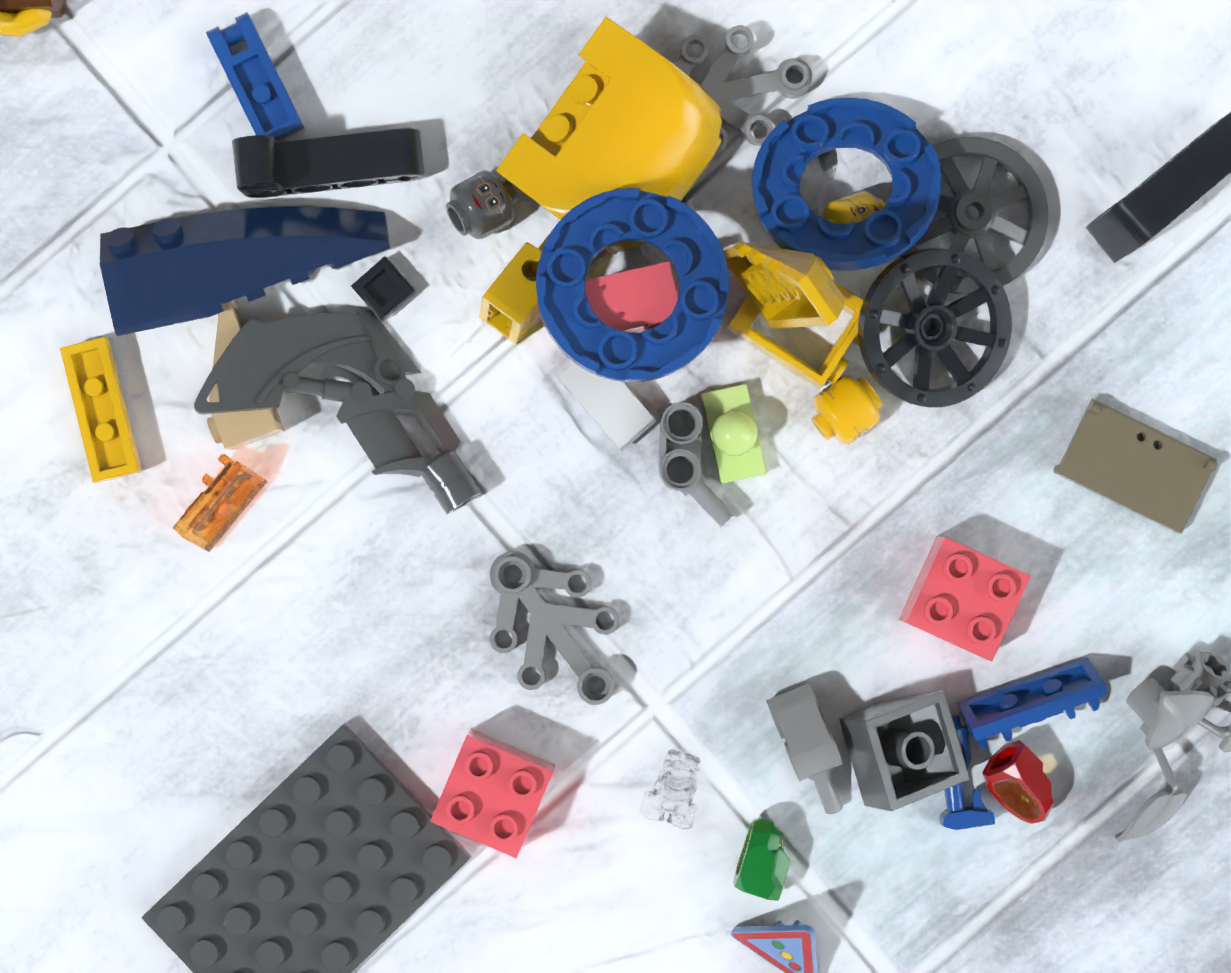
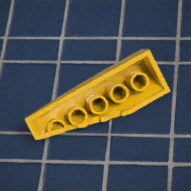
(786, 285)

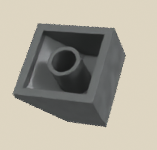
(904, 750)

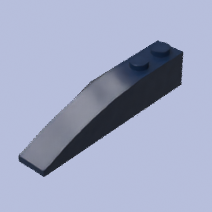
(199, 261)

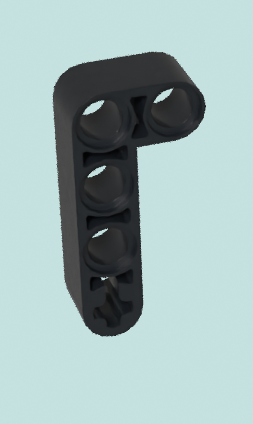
(326, 163)
(1165, 193)

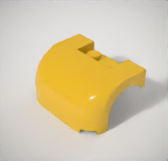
(617, 126)

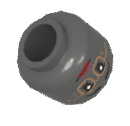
(482, 205)

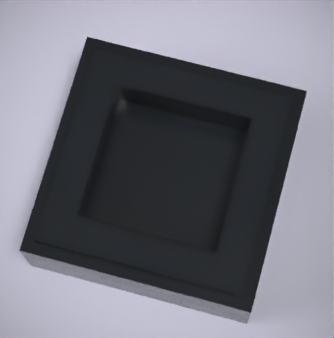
(383, 289)

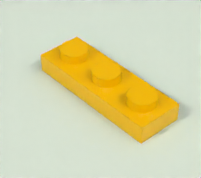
(100, 409)

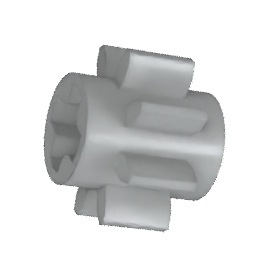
(1203, 673)

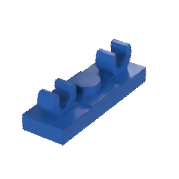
(1032, 700)

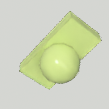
(733, 433)

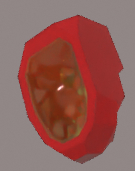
(1018, 782)

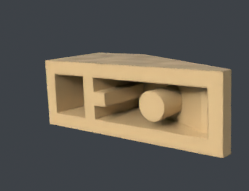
(241, 427)

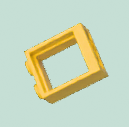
(832, 365)

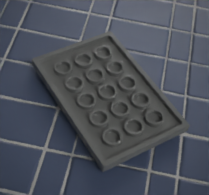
(311, 872)

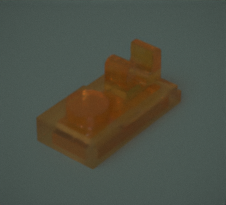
(219, 504)

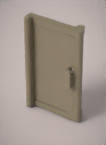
(1122, 463)

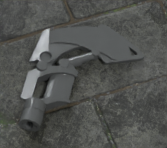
(270, 355)

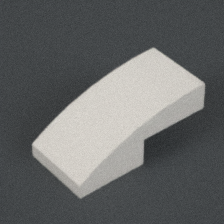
(608, 404)

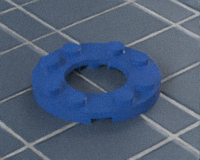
(857, 125)
(632, 217)

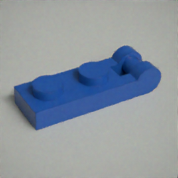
(255, 80)

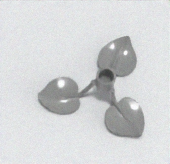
(1165, 719)

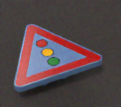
(784, 946)

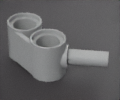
(690, 449)
(808, 741)

